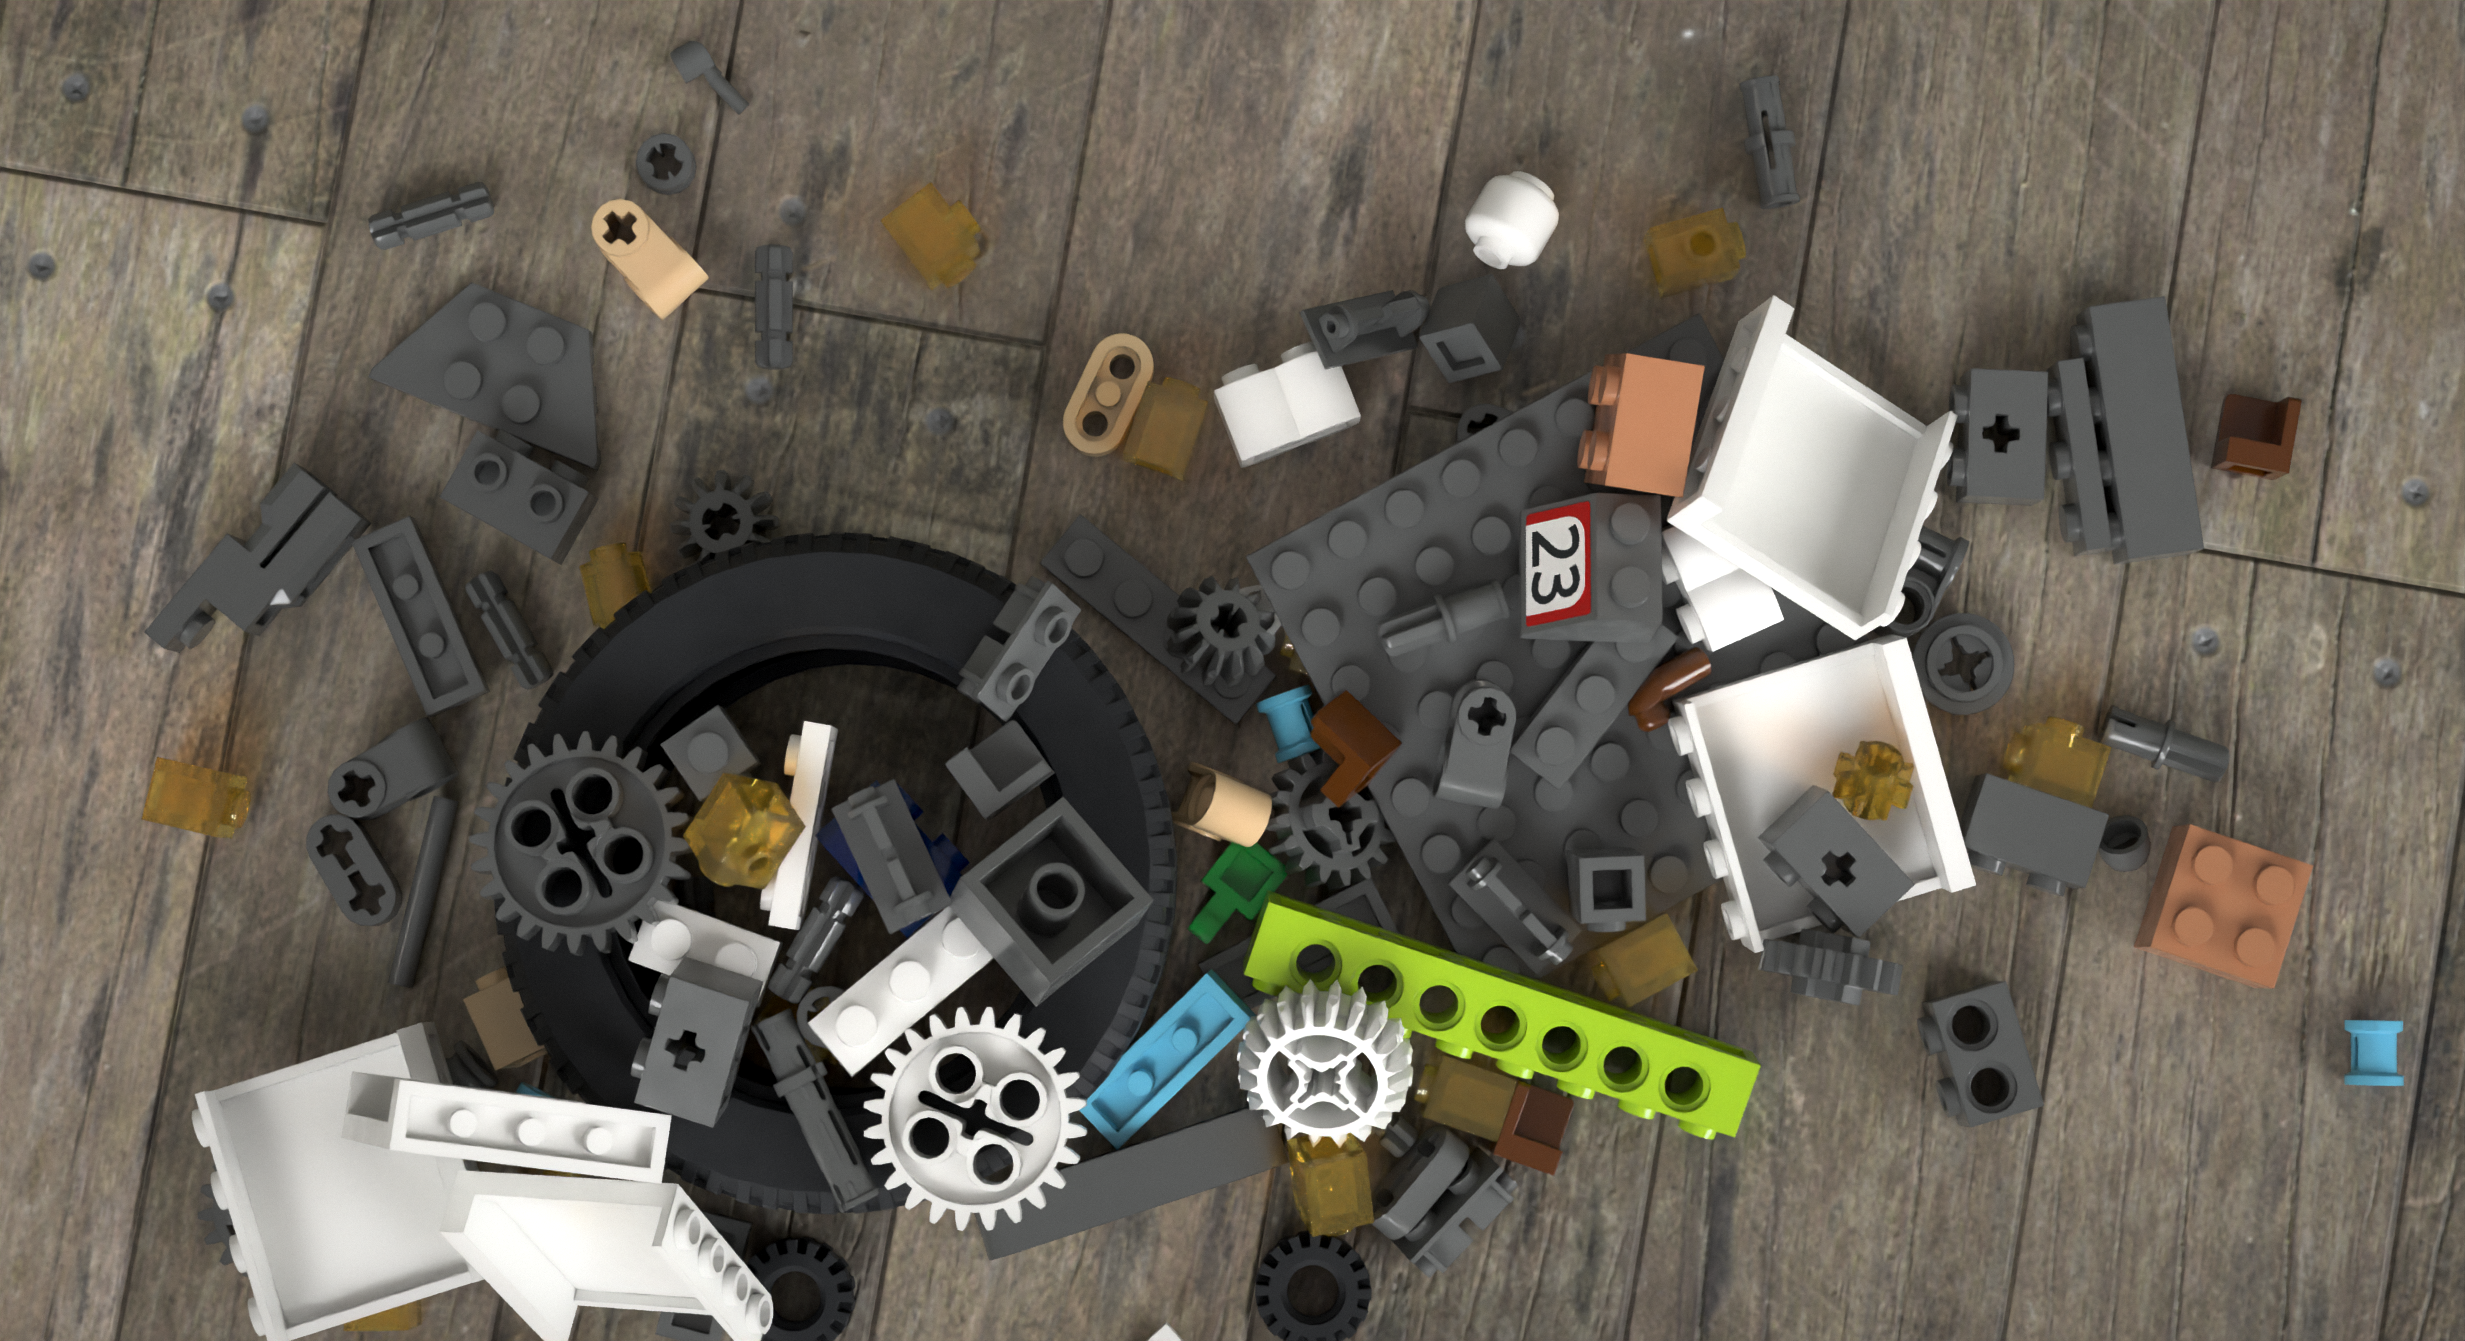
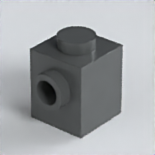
(708, 749)
(1606, 887)

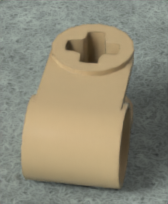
(653, 263)
(1222, 807)

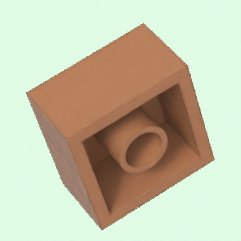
(1641, 423)
(2223, 906)

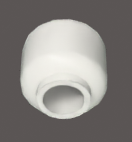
(1512, 220)

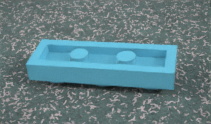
(1166, 1058)

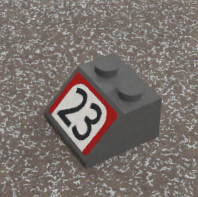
(1591, 569)

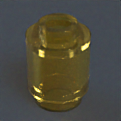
(612, 580)

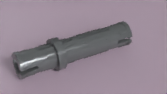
(810, 1099)

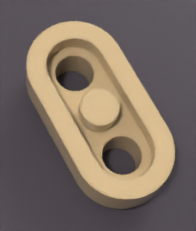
(1108, 396)

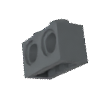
(1996, 1047)

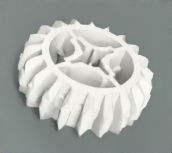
(1322, 1039)

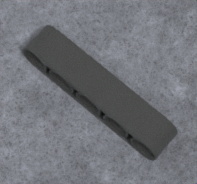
(1141, 1179)

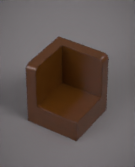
(2256, 436)
(1355, 742)
(1534, 1128)

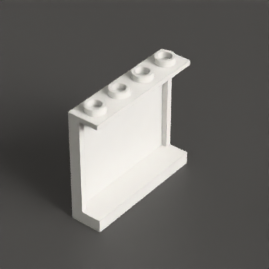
(1811, 477)
(1780, 733)
(505, 1128)
(321, 1217)
(599, 1245)

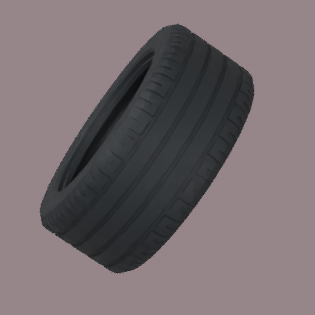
(761, 618)

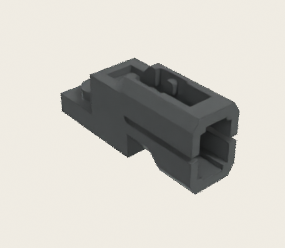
(278, 568)

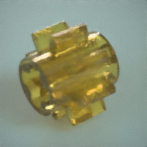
(1873, 780)

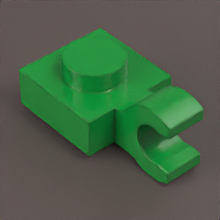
(1239, 884)

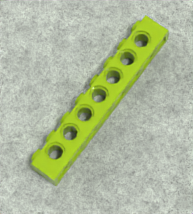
(1708, 1107)

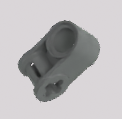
(1928, 579)
(1474, 758)
(403, 769)

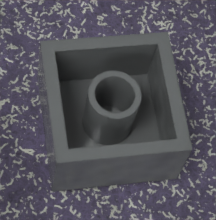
(1049, 901)

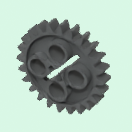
(528, 874)

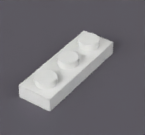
(810, 763)
(900, 991)

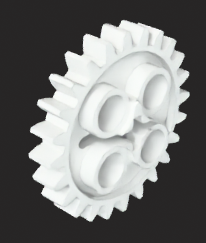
(952, 1177)

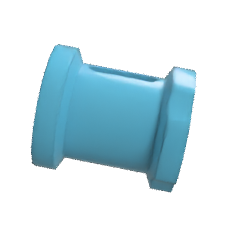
(1290, 722)
(2373, 1053)

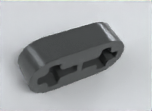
(367, 862)
(1418, 1181)

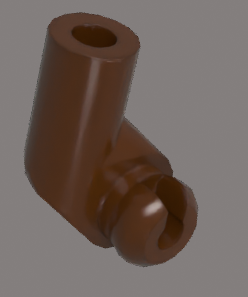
(1665, 682)

